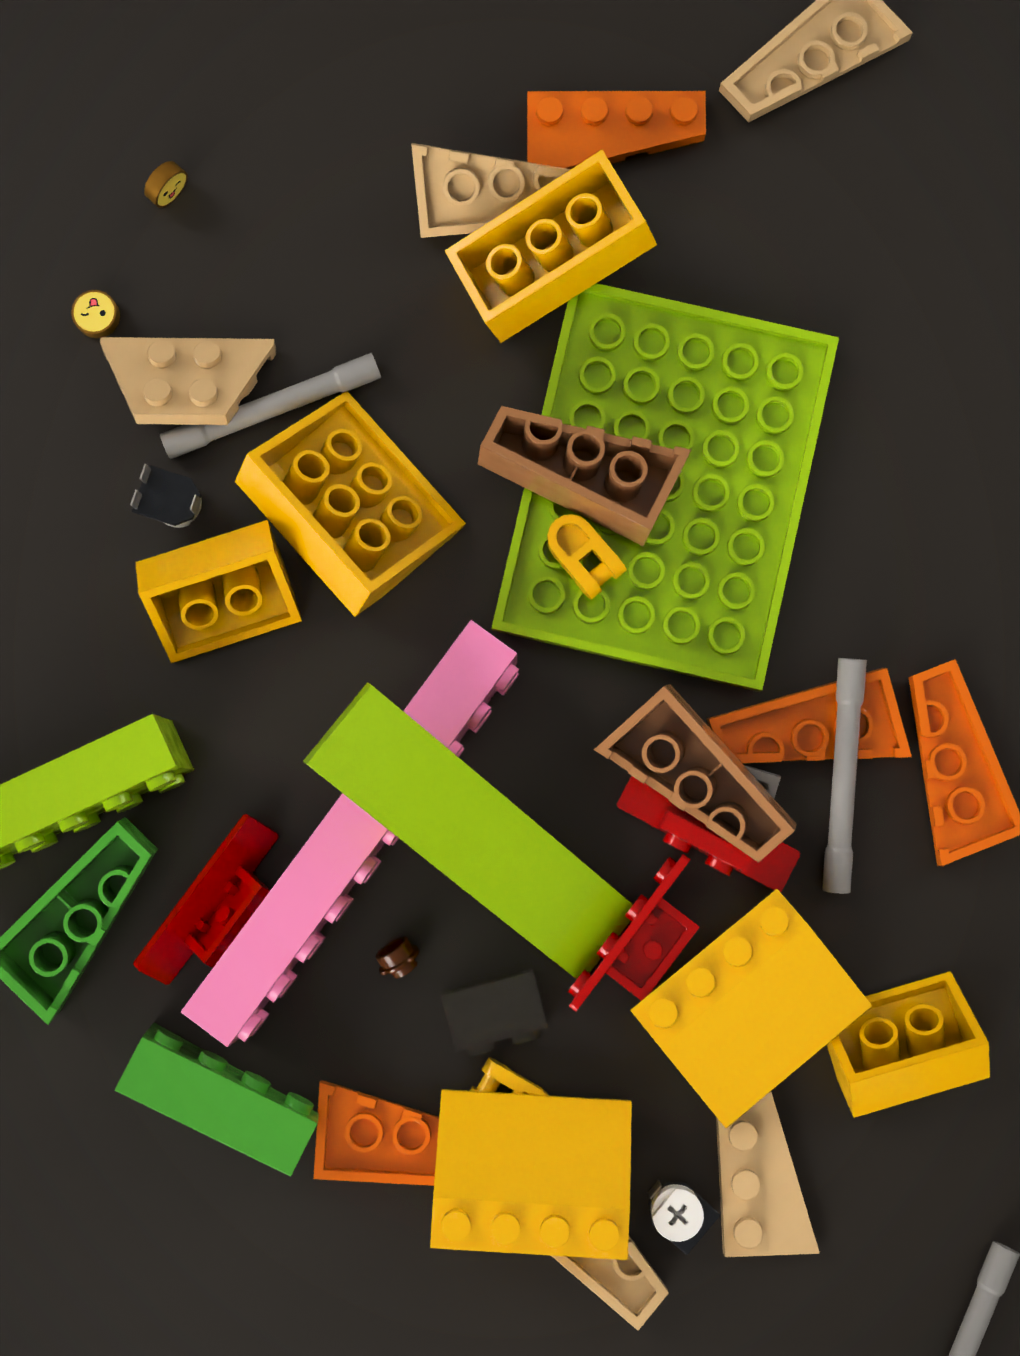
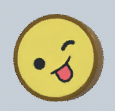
(165, 184)
(95, 314)

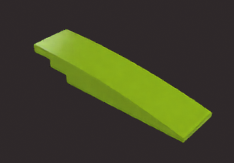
(469, 830)

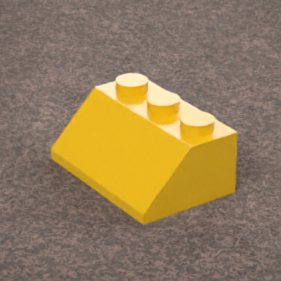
(217, 591)
(910, 1046)

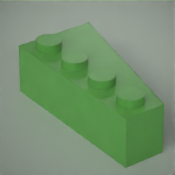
(64, 928)
(218, 1099)

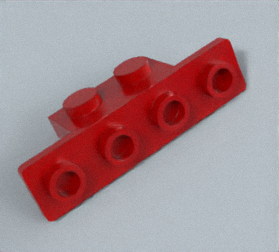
(687, 831)
(213, 905)
(648, 944)

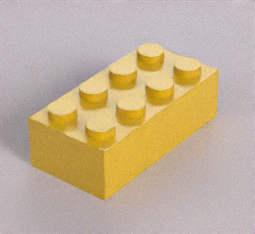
(551, 247)

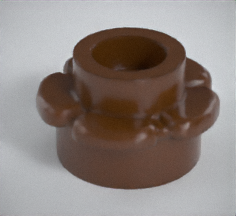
(397, 957)

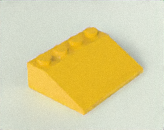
(348, 501)
(751, 1008)
(532, 1174)

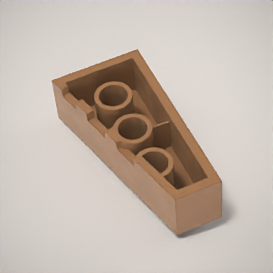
(584, 470)
(692, 767)

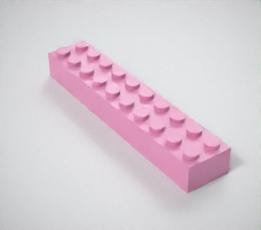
(340, 853)

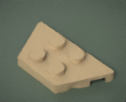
(186, 377)

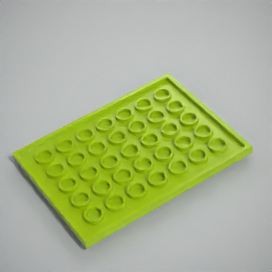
(720, 553)

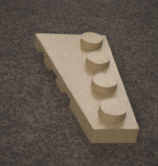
(811, 51)
(468, 189)
(760, 1189)
(625, 1285)

